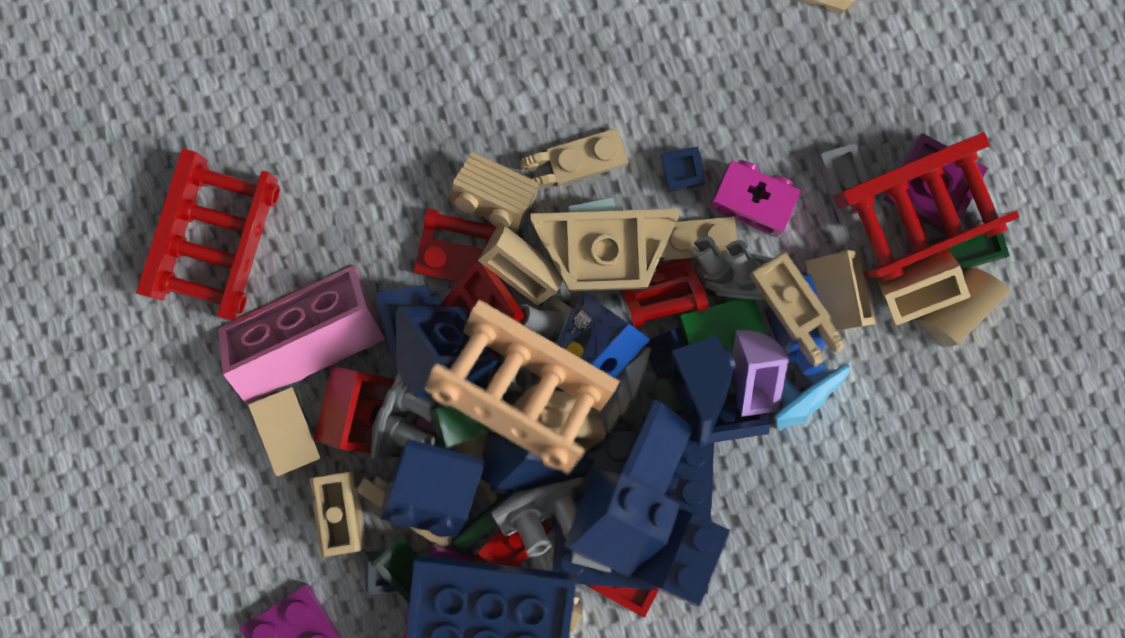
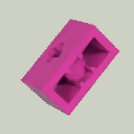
(776, 195)

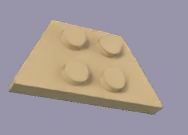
(605, 246)

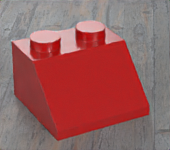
(351, 408)

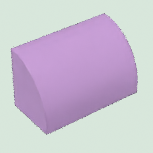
(758, 372)

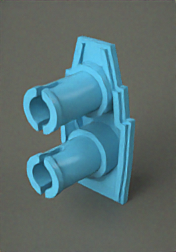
(800, 405)

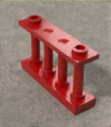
(930, 170)
(182, 208)

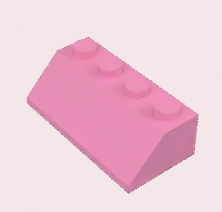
(299, 335)

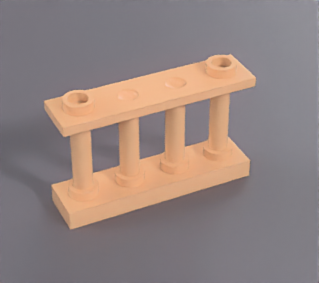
(537, 355)

